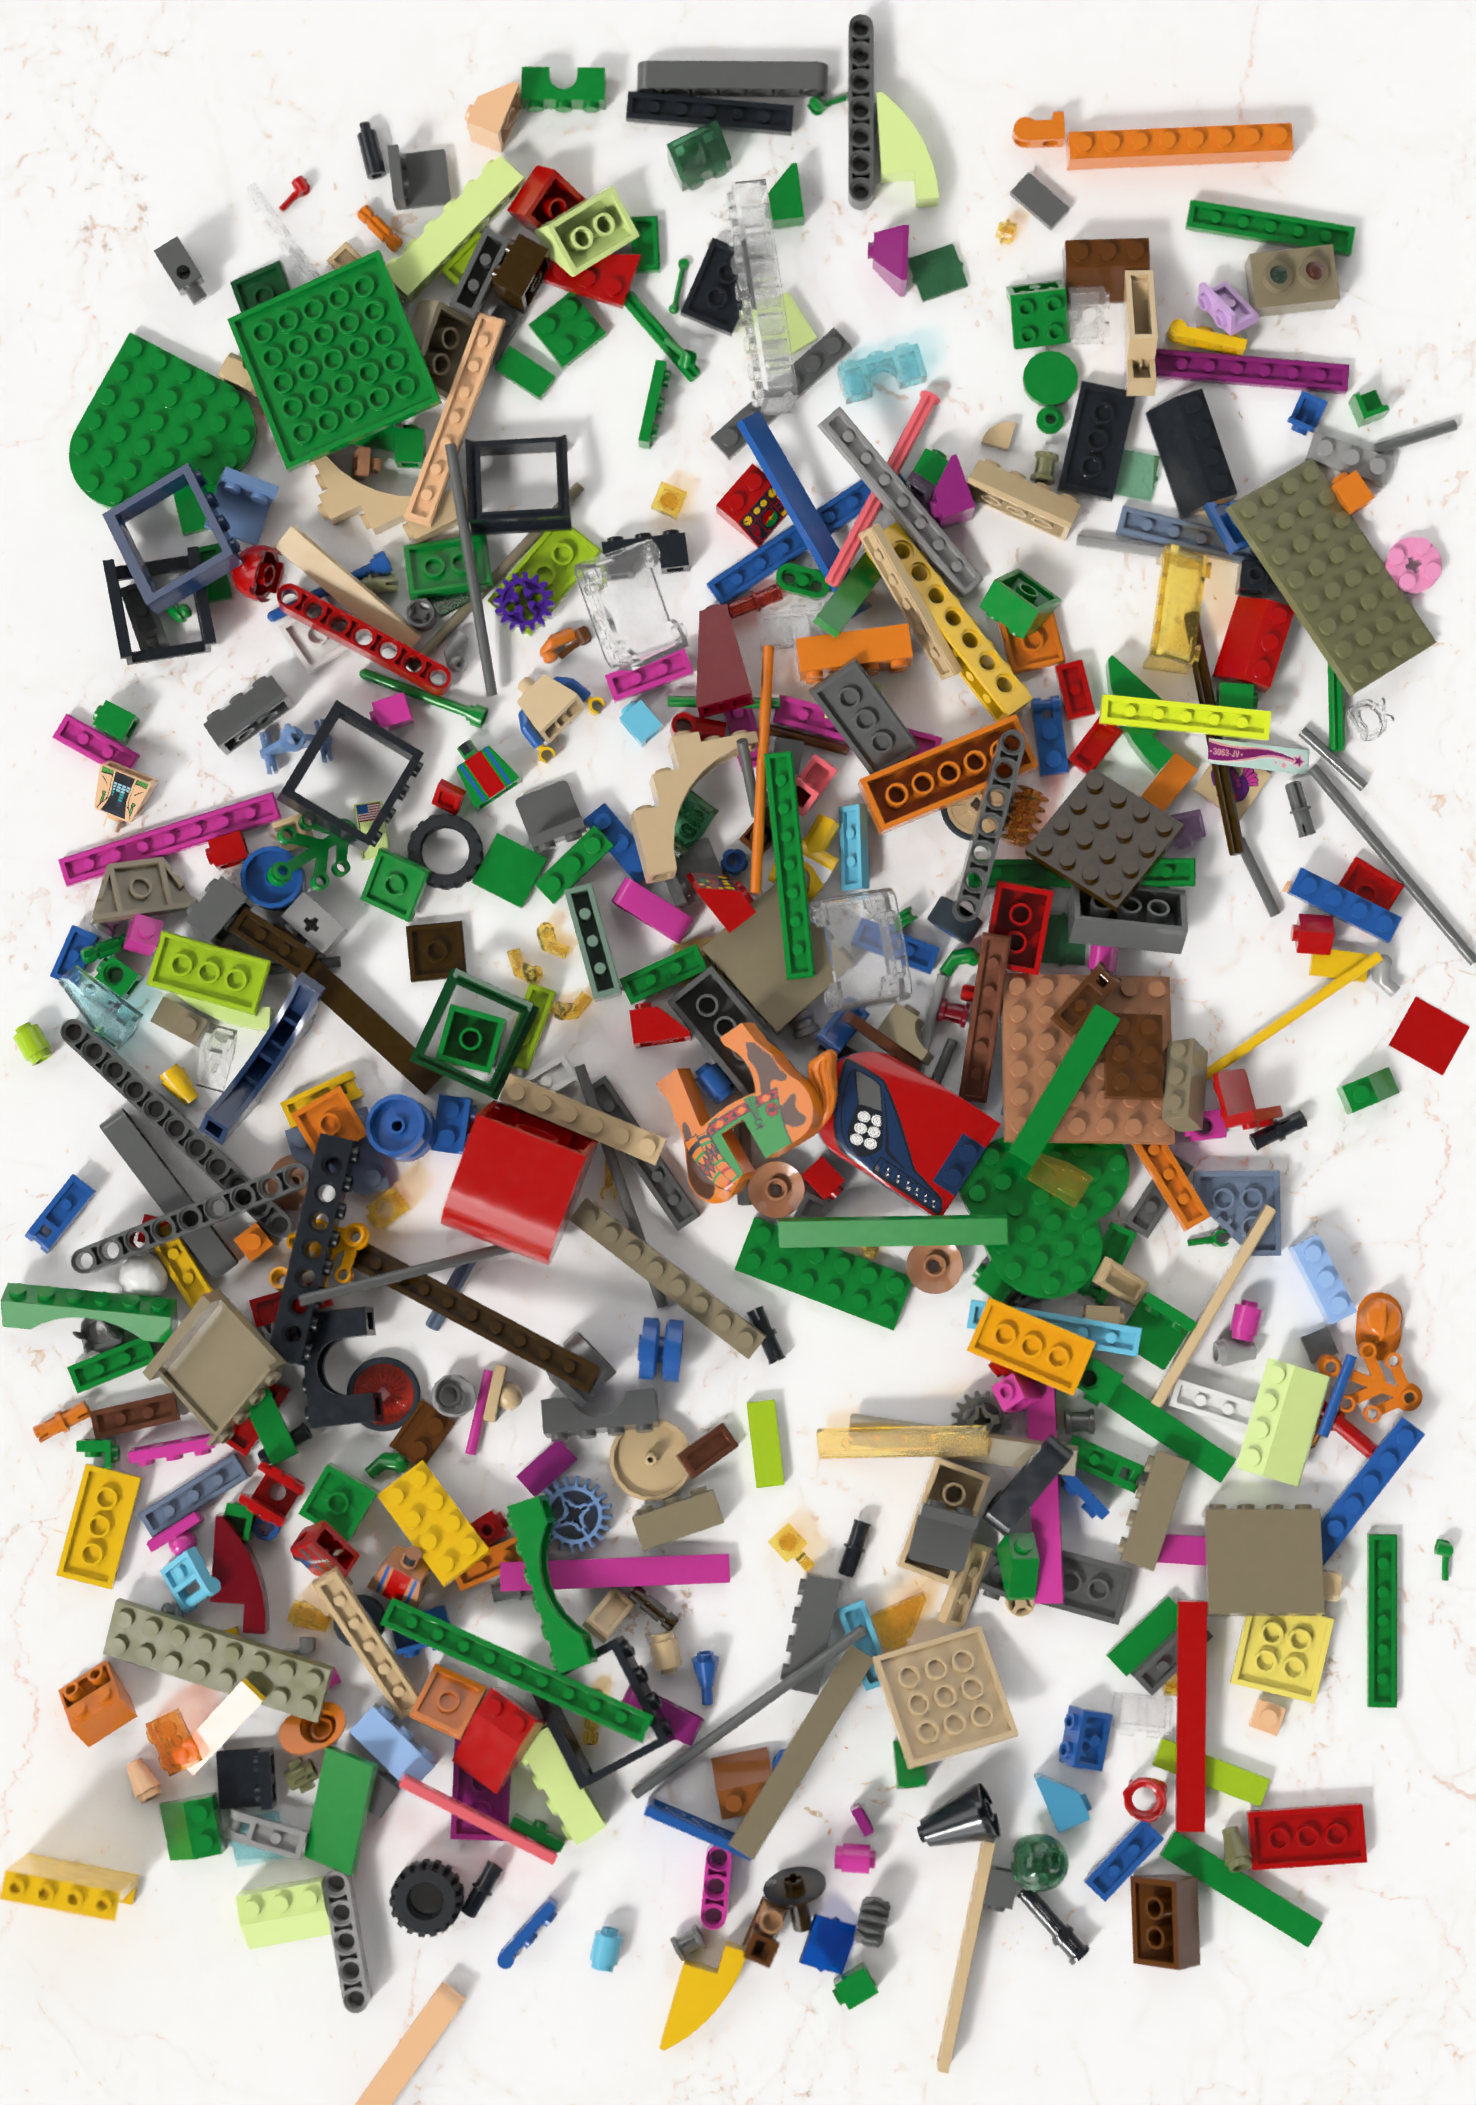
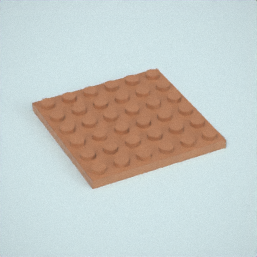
(1036, 1046)

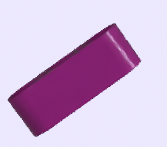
(685, 1722)

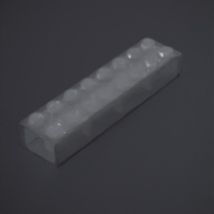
(761, 297)

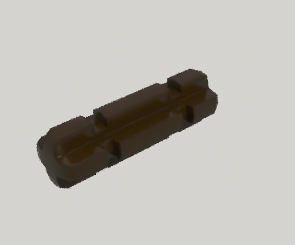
(653, 1608)

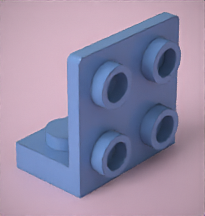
(244, 504)

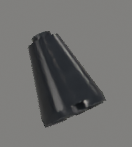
(961, 1820)

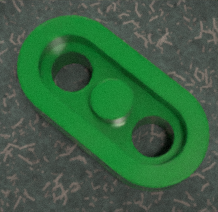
(804, 579)

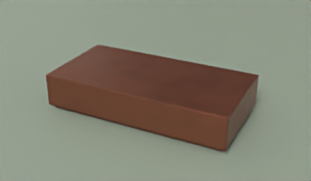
(707, 1450)

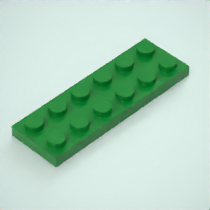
(825, 1275)

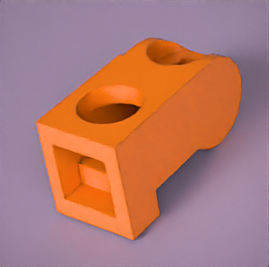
(1039, 133)

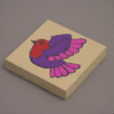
(1245, 784)

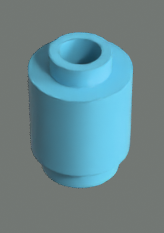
(606, 1949)

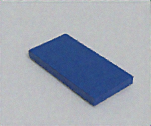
(690, 1825)

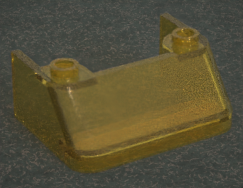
(1177, 610)

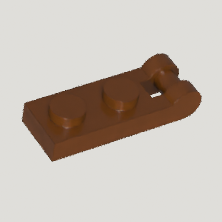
(1080, 1003)

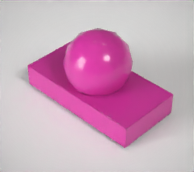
(177, 1535)

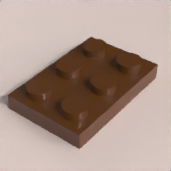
(1134, 1058)

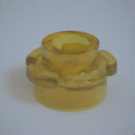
(1006, 232)

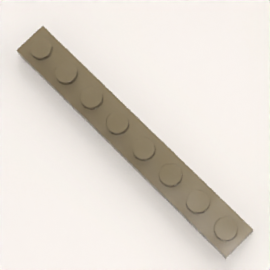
(667, 1277)

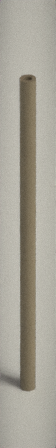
(497, 575)

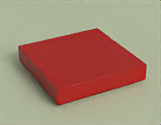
(1370, 884)

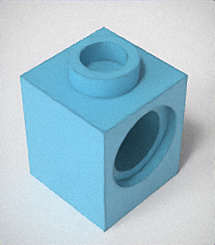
(640, 722)

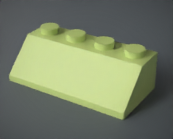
(1283, 1422)

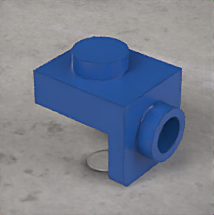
(1307, 413)

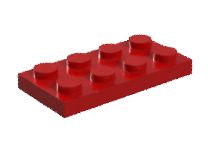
(1307, 1836)

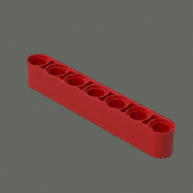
(356, 628)

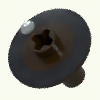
(794, 1890)

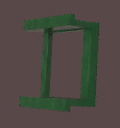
(511, 1052)

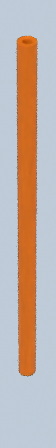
(761, 782)

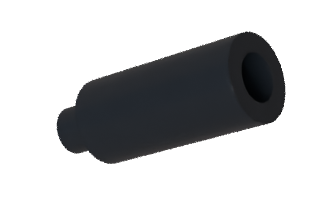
(371, 152)

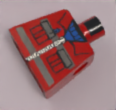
(323, 1549)

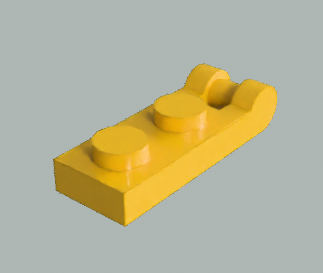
(1205, 338)
(304, 1098)

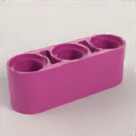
(652, 910)
(715, 1899)

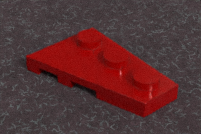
(604, 281)

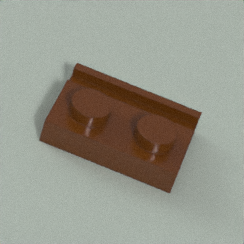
(422, 1433)

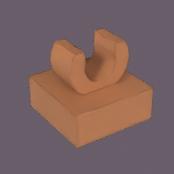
(363, 464)

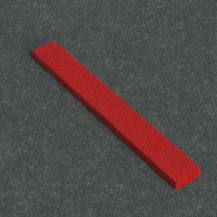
(1191, 1715)

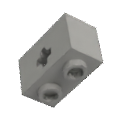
(329, 931)

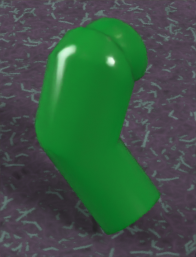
(958, 957)
(387, 1461)

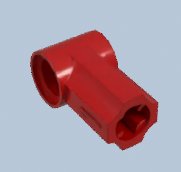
(704, 726)

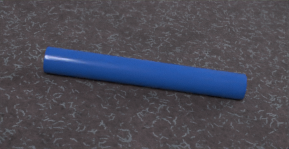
(1337, 1395)

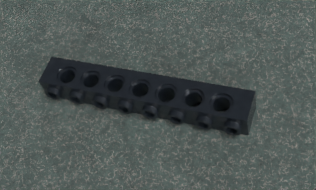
(307, 1233)

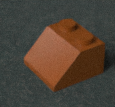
(740, 1780)

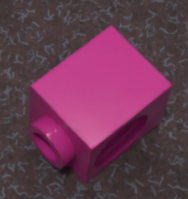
(1216, 1131)
(1016, 1393)

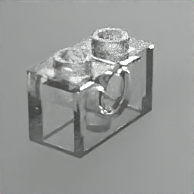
(1078, 300)

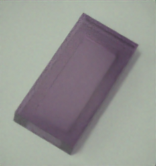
(921, 488)

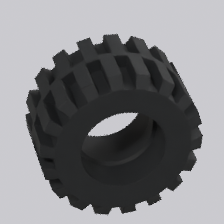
(422, 1922)

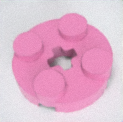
(1419, 550)

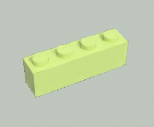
(551, 1773)

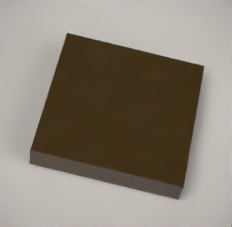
(435, 950)

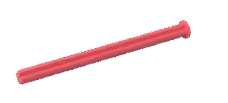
(873, 505)

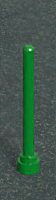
(474, 714)

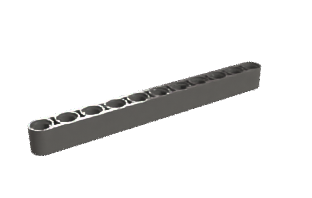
(165, 1122)

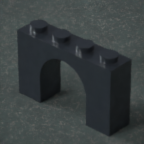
(325, 1404)

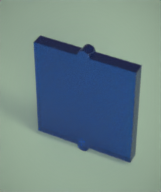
(828, 1944)

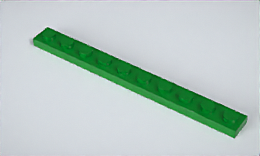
(517, 1670)

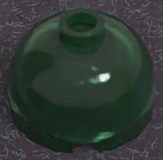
(1039, 1862)

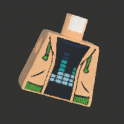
(122, 794)

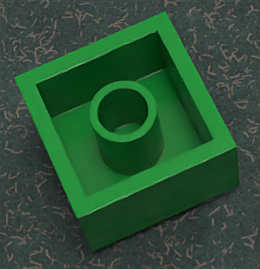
(471, 1039)

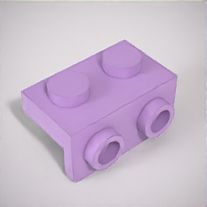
(1226, 307)

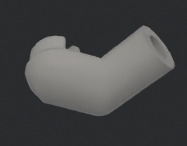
(453, 653)
(1382, 978)

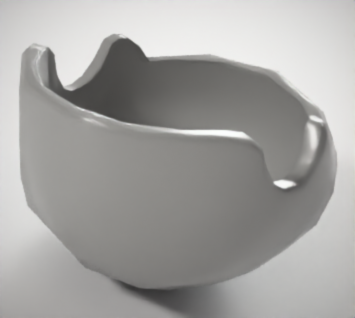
(453, 1396)

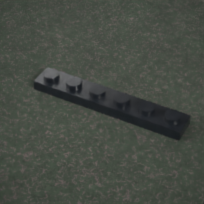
(700, 111)

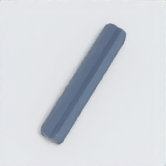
(456, 1282)

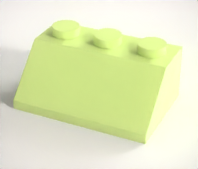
(588, 232)
(283, 1912)

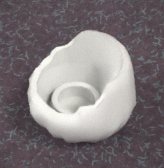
(143, 1275)

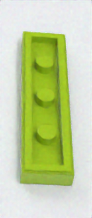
(1219, 1774)

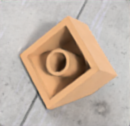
(494, 116)

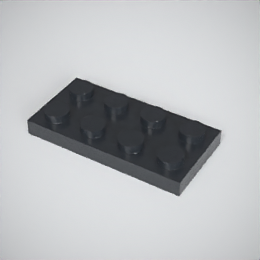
(1096, 441)

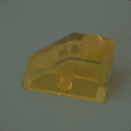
(1060, 1179)
(899, 1621)

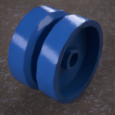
(260, 890)
(401, 1128)
(660, 1349)

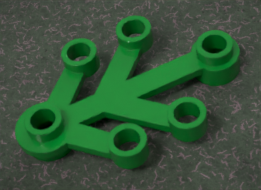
(316, 849)

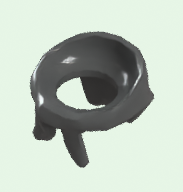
(114, 1332)

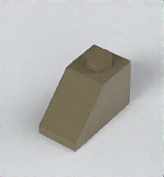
(180, 1021)

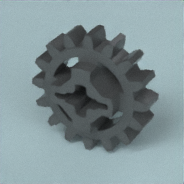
(978, 1402)

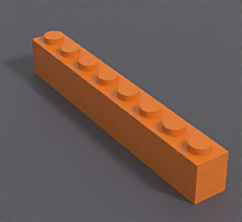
(1179, 146)

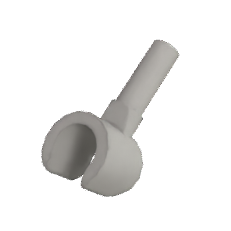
(306, 1646)

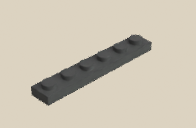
(808, 371)

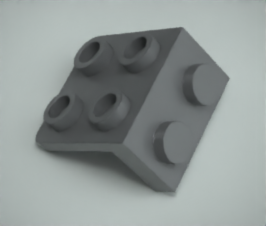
(550, 816)
(942, 1535)

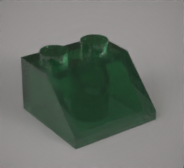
(699, 156)

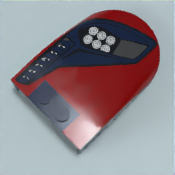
(905, 1130)

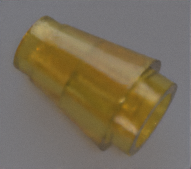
(308, 1616)

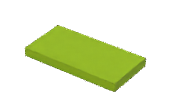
(554, 562)
(209, 973)

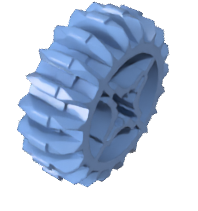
(594, 1501)

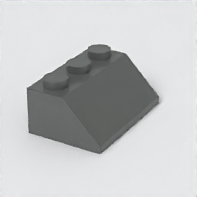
(247, 714)

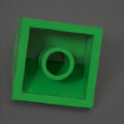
(1019, 603)
(193, 1827)

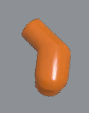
(555, 640)

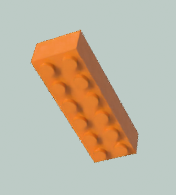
(940, 776)

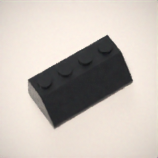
(1191, 453)

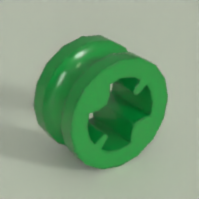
(907, 917)

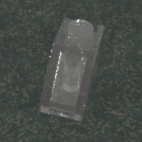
(216, 1057)

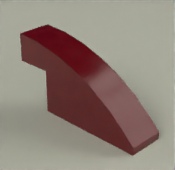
(239, 1576)

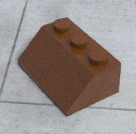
(1103, 263)
(1165, 1921)

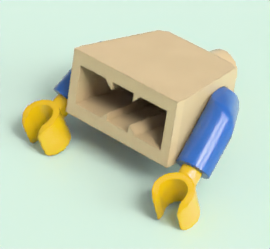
(550, 707)

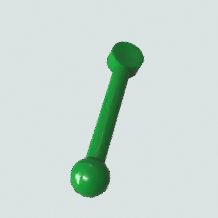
(683, 265)

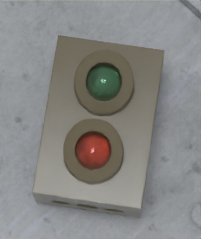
(1292, 280)

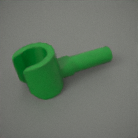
(818, 106)
(687, 357)
(1212, 1239)
(1445, 1550)

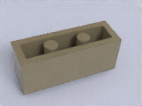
(1185, 1085)
(677, 1518)

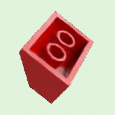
(1253, 642)

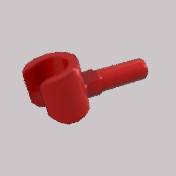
(301, 189)

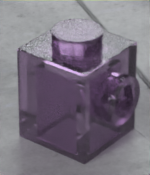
(1193, 829)

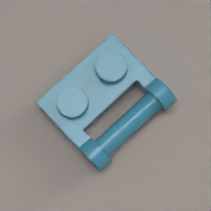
(184, 1572)

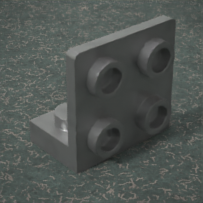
(697, 860)

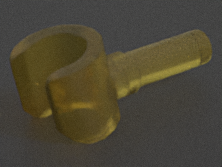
(608, 1182)

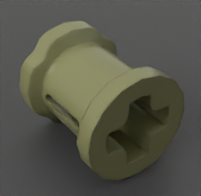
(1044, 467)

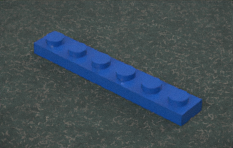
(1367, 1484)

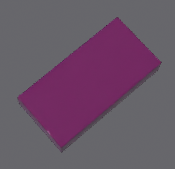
(546, 1468)

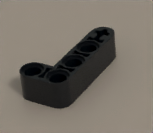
(1027, 1485)

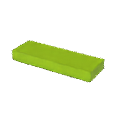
(542, 998)
(765, 1443)

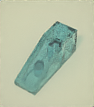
(101, 1007)

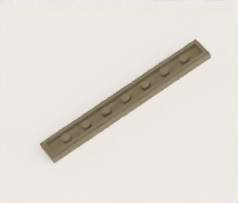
(1003, 1449)
(801, 1752)

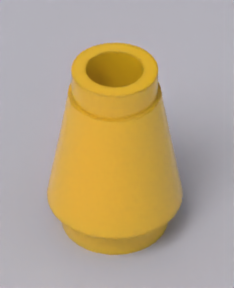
(179, 1084)

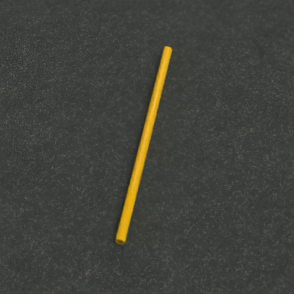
(1294, 1014)

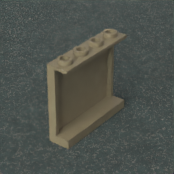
(755, 964)
(217, 1365)
(1264, 1561)

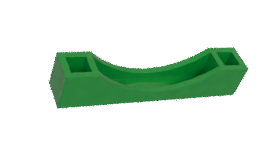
(145, 1316)
(568, 1641)

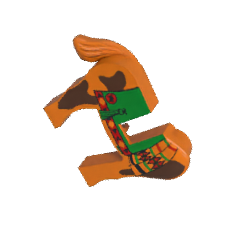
(779, 1114)

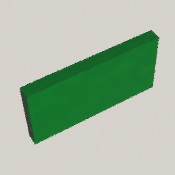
(341, 1810)

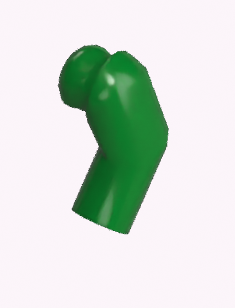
(179, 613)

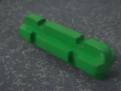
(103, 949)

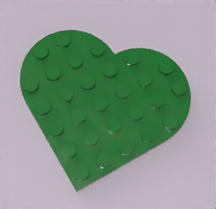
(154, 419)
(1049, 1242)

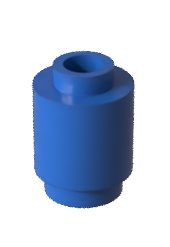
(714, 1082)

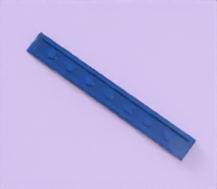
(792, 495)
(786, 546)

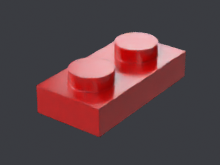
(1074, 690)

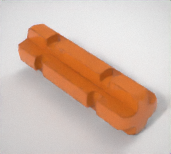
(380, 228)

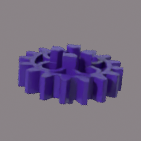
(531, 588)

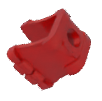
(261, 1501)

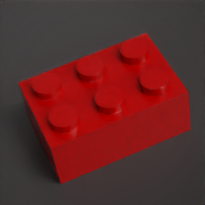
(1024, 915)

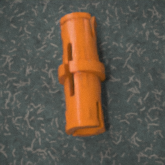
(62, 1421)

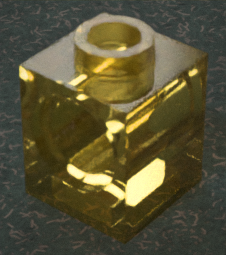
(400, 1205)

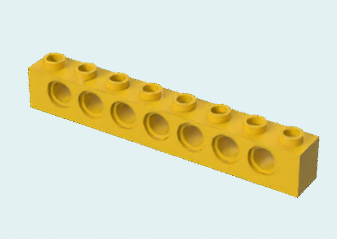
(981, 681)

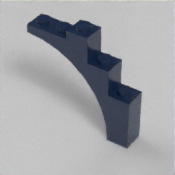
(266, 1061)

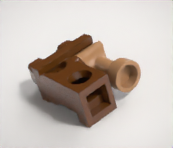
(760, 1940)

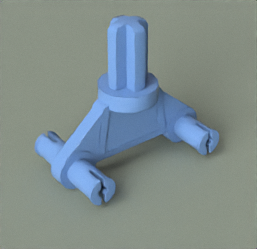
(291, 740)

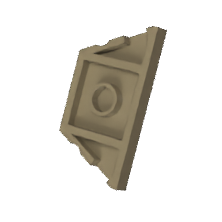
(139, 888)

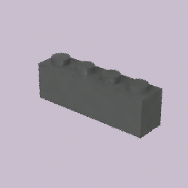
(813, 1627)

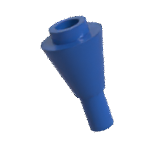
(706, 1667)

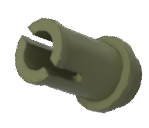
(377, 584)

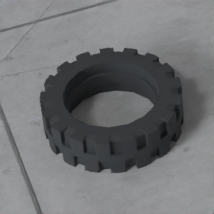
(464, 827)

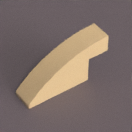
(1140, 332)

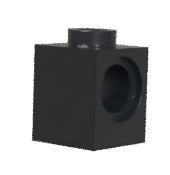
(1251, 579)

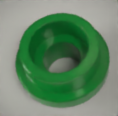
(1045, 427)

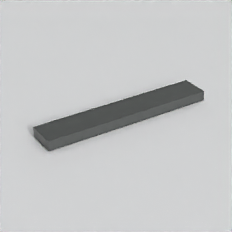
(656, 1177)

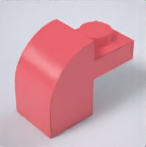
(813, 782)

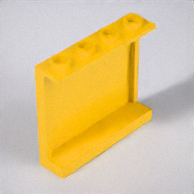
(68, 1886)

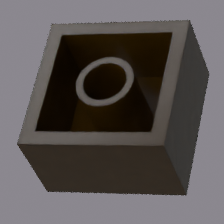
(521, 272)

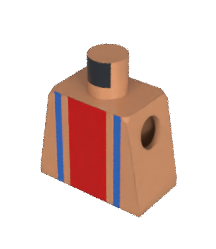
(402, 1576)

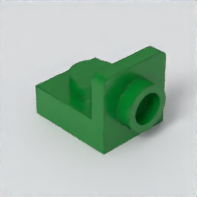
(95, 1447)

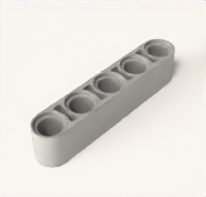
(346, 1954)

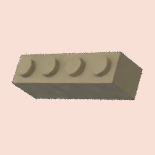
(1154, 1510)

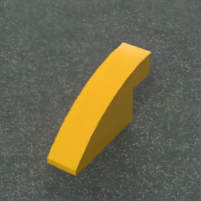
(700, 1994)

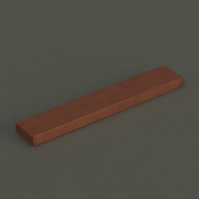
(984, 1017)

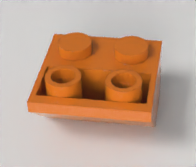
(97, 1704)

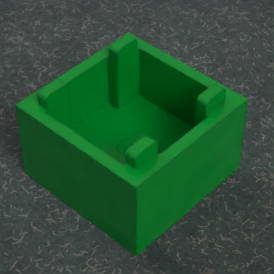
(339, 1500)

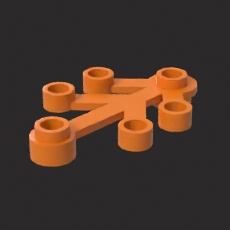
(1375, 1383)

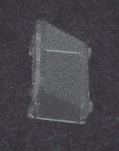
(629, 607)
(863, 950)

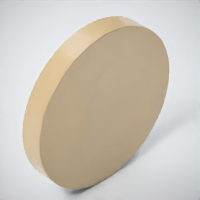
(647, 1462)

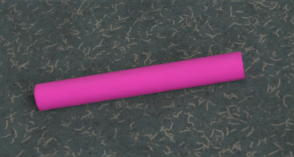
(477, 1422)

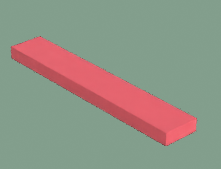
(476, 1818)

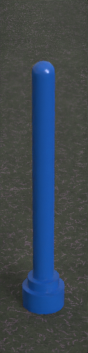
(377, 565)

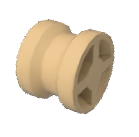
(1020, 1607)

